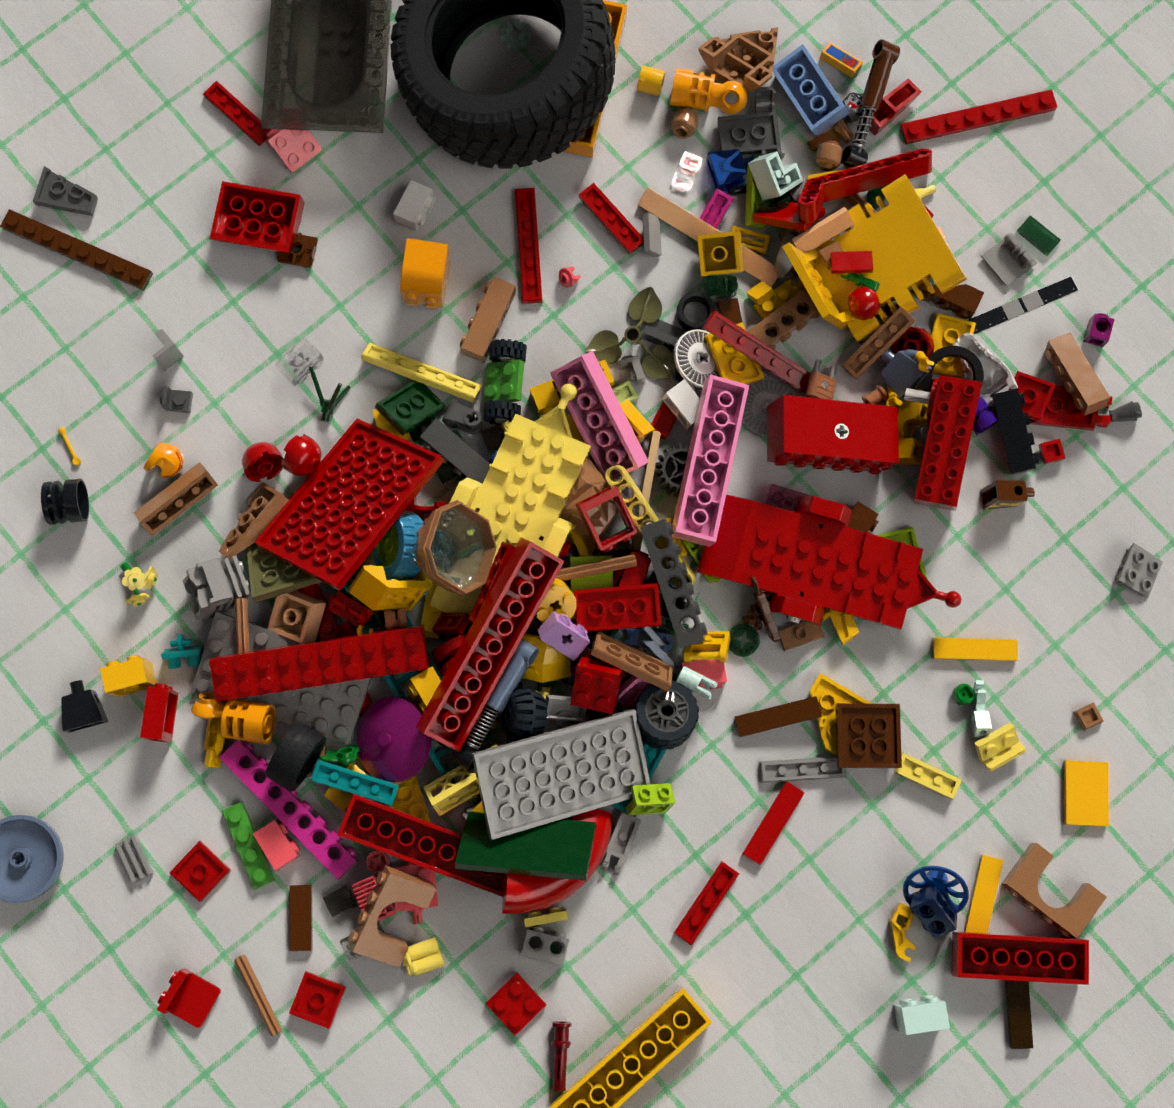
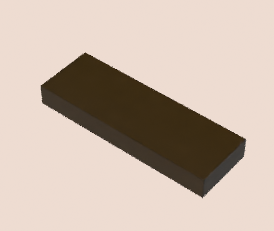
(1019, 1014)

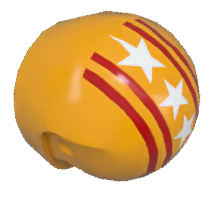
(168, 458)

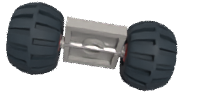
(532, 715)

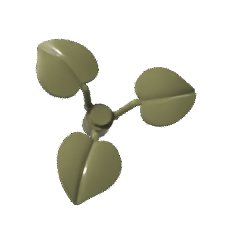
(646, 308)

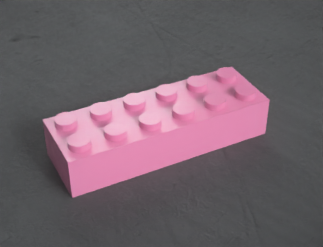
(600, 416)

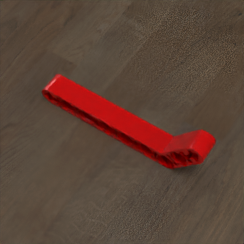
(860, 179)

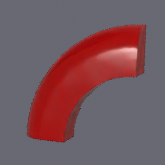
(531, 893)

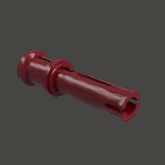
(560, 1045)

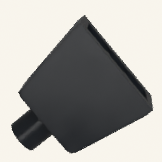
(81, 709)

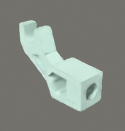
(980, 718)

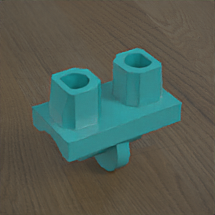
(173, 655)

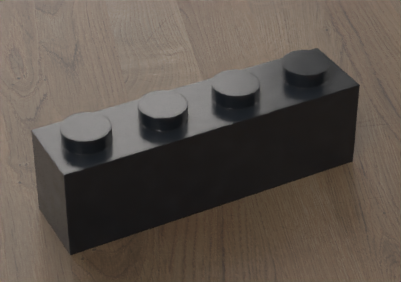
(1014, 431)

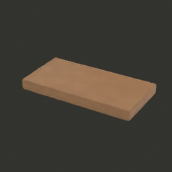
(632, 661)

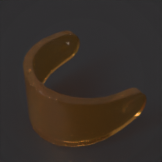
(833, 134)

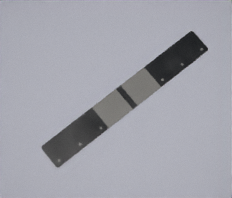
(1024, 304)

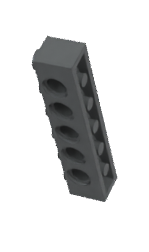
(684, 635)

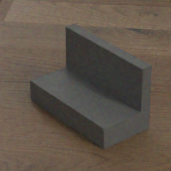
(662, 334)

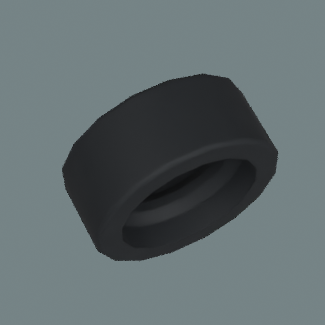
(693, 297)

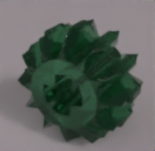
(721, 286)

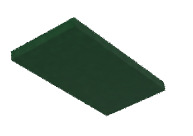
(548, 850)

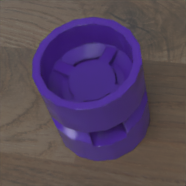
(983, 419)

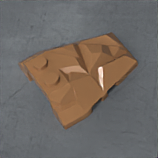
(587, 484)

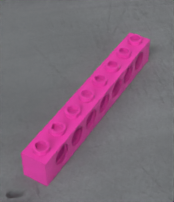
(338, 867)

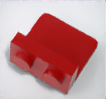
(189, 997)

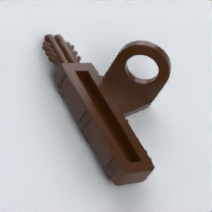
(762, 603)

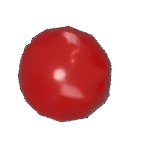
(864, 303)

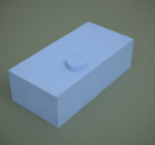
(810, 90)

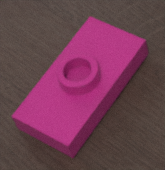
(716, 208)

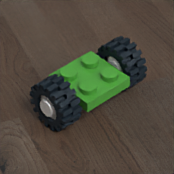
(504, 381)

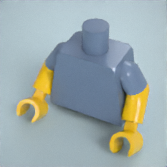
(903, 371)

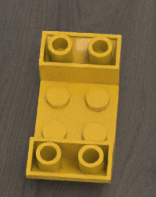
(383, 594)

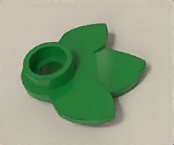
(344, 755)

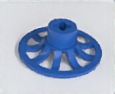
(938, 878)

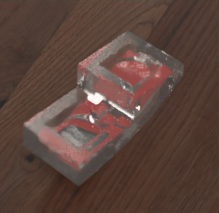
(686, 174)

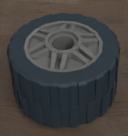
(669, 730)

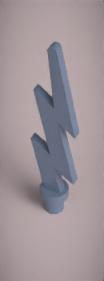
(654, 645)

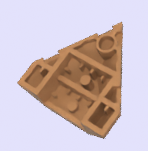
(742, 57)

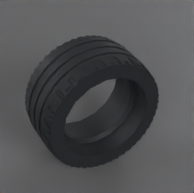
(295, 756)

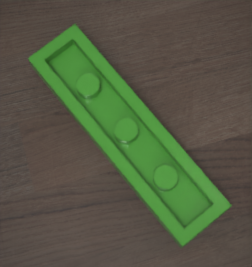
(248, 847)

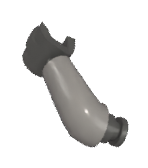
(782, 263)

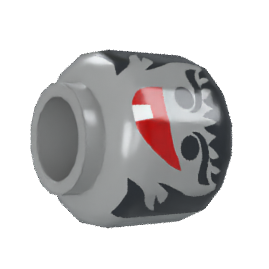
(852, 103)

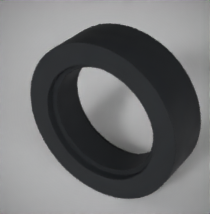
(967, 355)

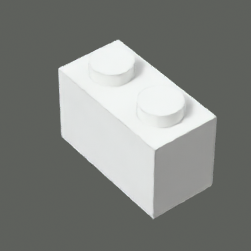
(414, 205)
(683, 403)

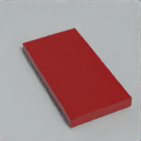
(618, 607)

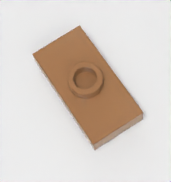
(800, 635)

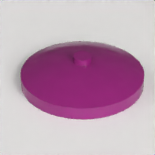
(390, 742)

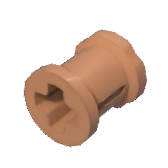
(876, 396)

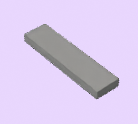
(800, 769)

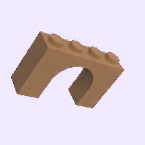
(1023, 882)
(390, 887)

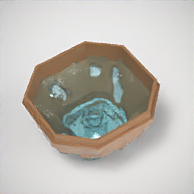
(455, 548)

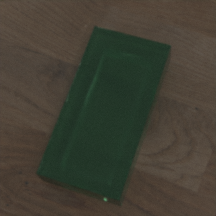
(1038, 235)

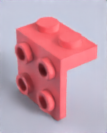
(293, 146)

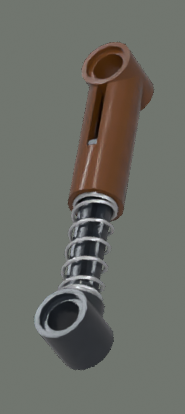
(884, 56)

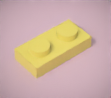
(554, 915)

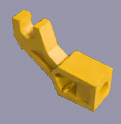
(900, 941)

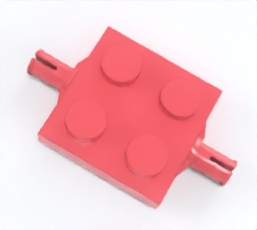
(422, 873)

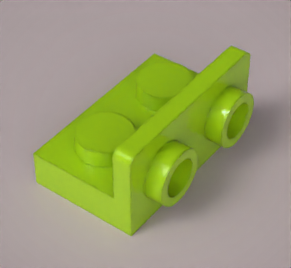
(651, 799)

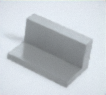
(169, 353)

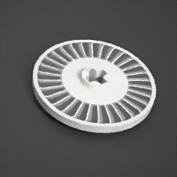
(687, 355)

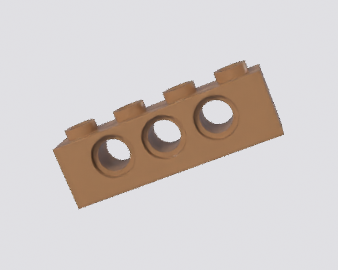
(789, 312)

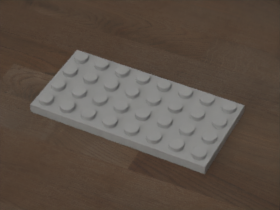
(326, 708)
(560, 773)

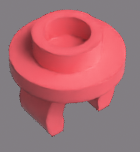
(567, 278)

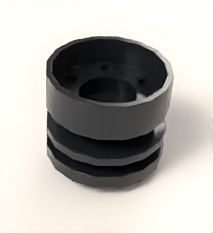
(65, 501)

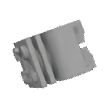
(216, 586)

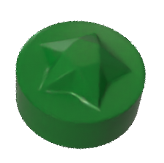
(963, 694)

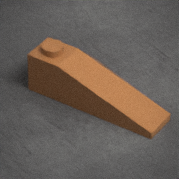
(262, 508)

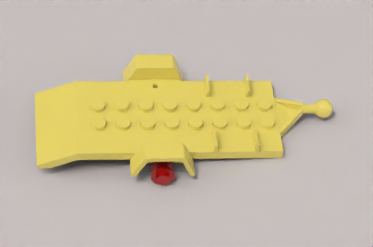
(525, 489)

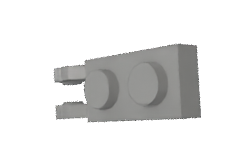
(621, 841)

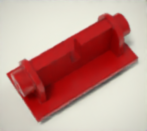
(349, 609)

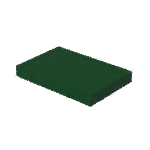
(409, 406)

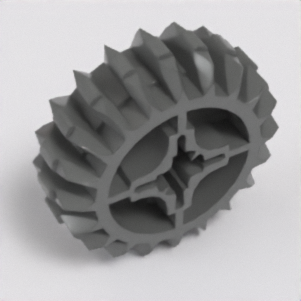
(676, 464)

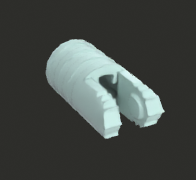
(691, 680)

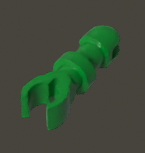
(861, 280)

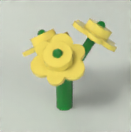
(135, 580)

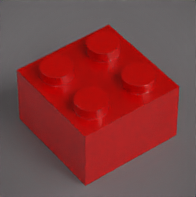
(596, 685)

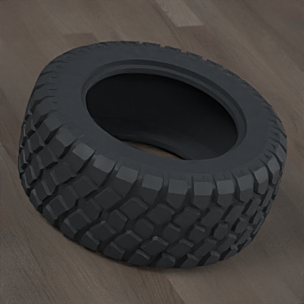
(513, 124)

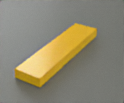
(975, 649)
(984, 894)

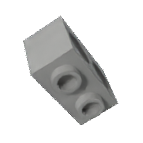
(543, 952)

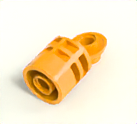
(702, 92)
(239, 719)

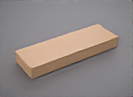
(823, 231)

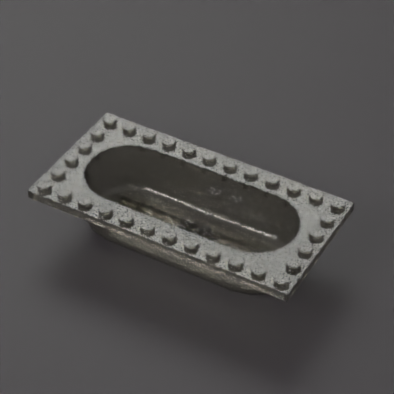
(327, 65)

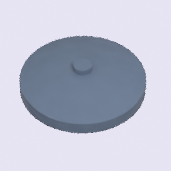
(28, 858)

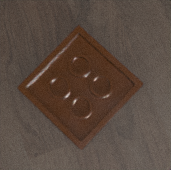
(868, 735)

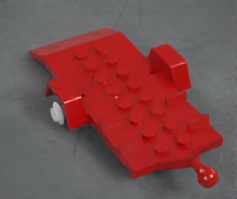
(818, 562)

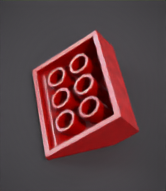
(257, 217)

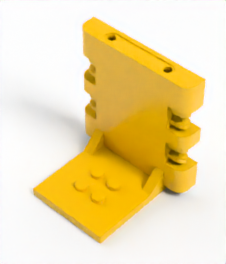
(904, 254)

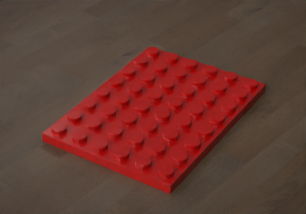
(349, 503)

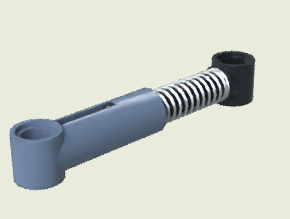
(522, 658)

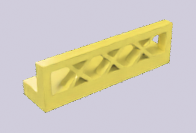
(453, 794)

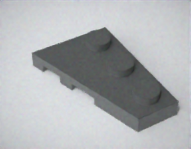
(61, 194)

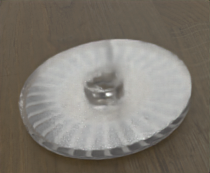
(758, 394)

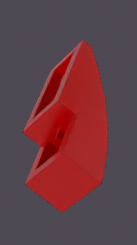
(894, 104)

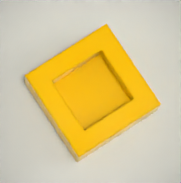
(760, 293)

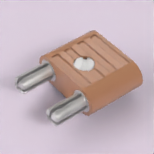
(820, 385)

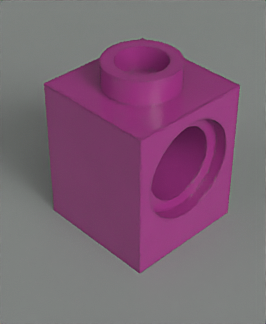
(1096, 337)

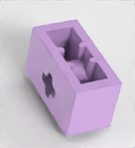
(564, 635)

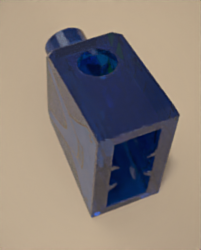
(727, 168)

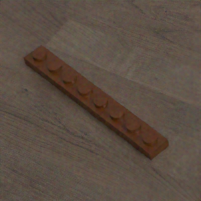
(76, 249)

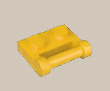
(714, 641)

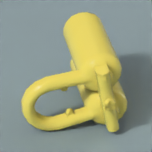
(423, 957)

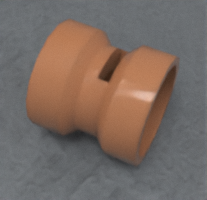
(391, 616)

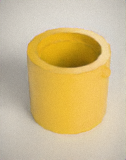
(651, 80)

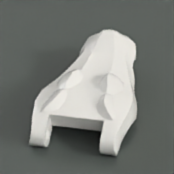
(995, 371)

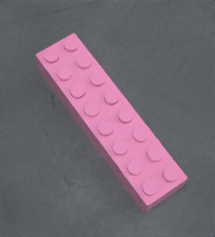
(709, 460)

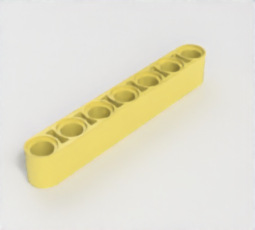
(648, 515)

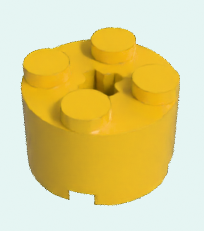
(561, 601)

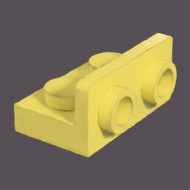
(999, 747)

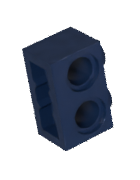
(933, 911)

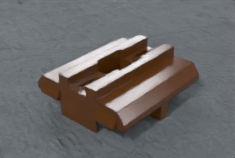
(305, 257)

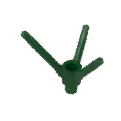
(328, 405)

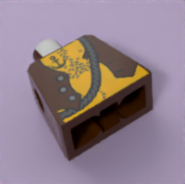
(1006, 494)

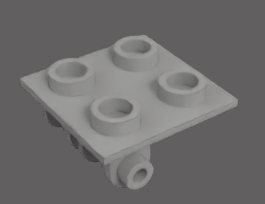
(1009, 259)
(1139, 570)

